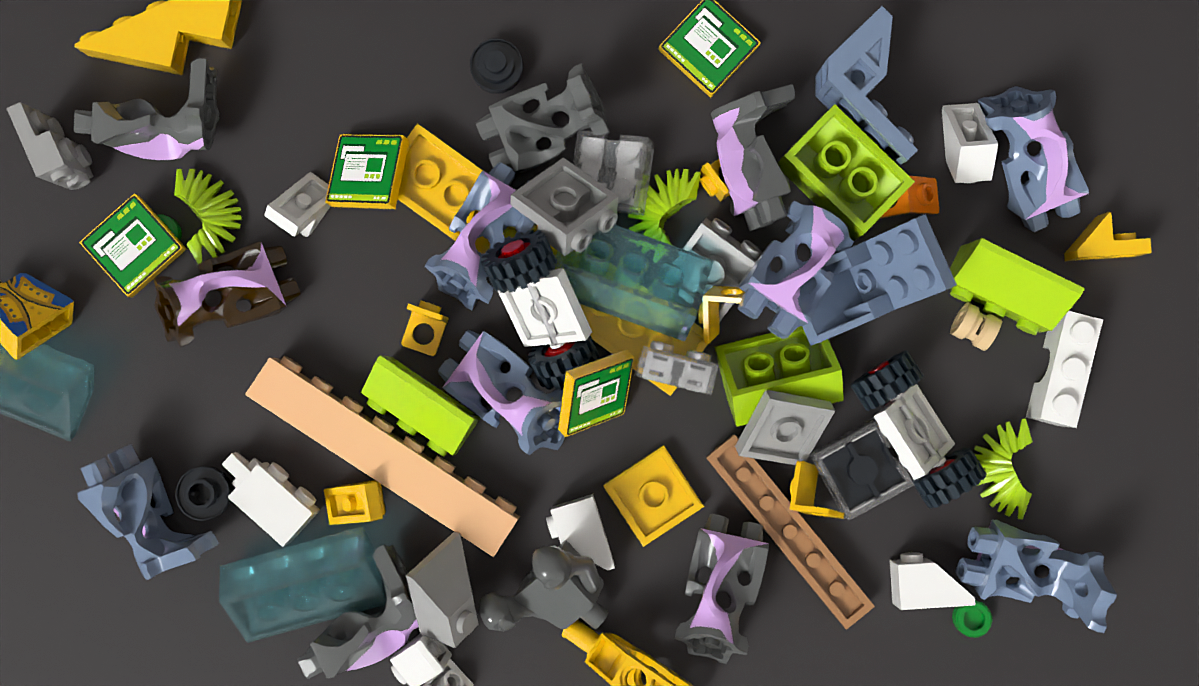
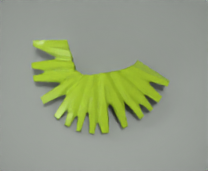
(666, 203)
(212, 211)
(999, 469)

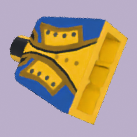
(31, 314)

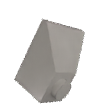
(444, 594)

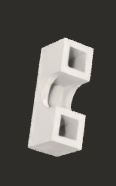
(1062, 390)

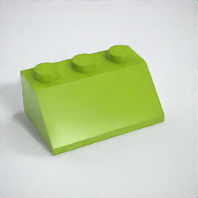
(845, 172)
(1012, 286)
(779, 366)
(418, 405)

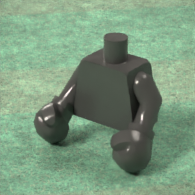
(556, 589)

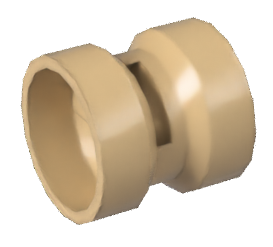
(975, 326)

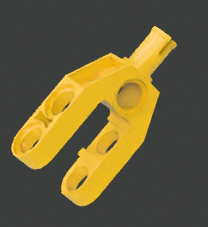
(619, 660)

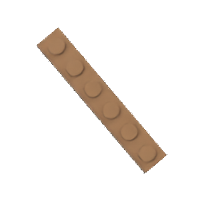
(790, 533)

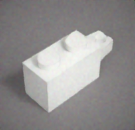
(270, 498)

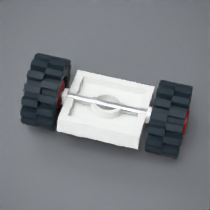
(541, 306)
(917, 431)

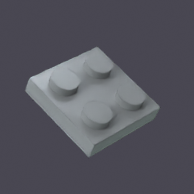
(784, 427)

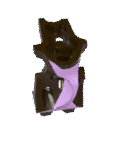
(183, 303)

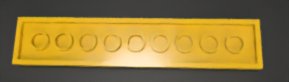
(435, 188)

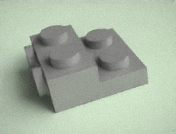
(48, 150)
(567, 206)
(730, 257)

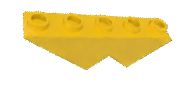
(162, 33)

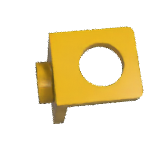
(711, 181)
(709, 309)
(425, 314)
(804, 489)

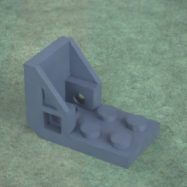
(853, 74)
(879, 278)

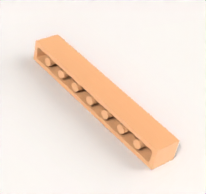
(383, 455)

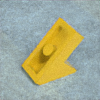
(1100, 243)
(355, 502)

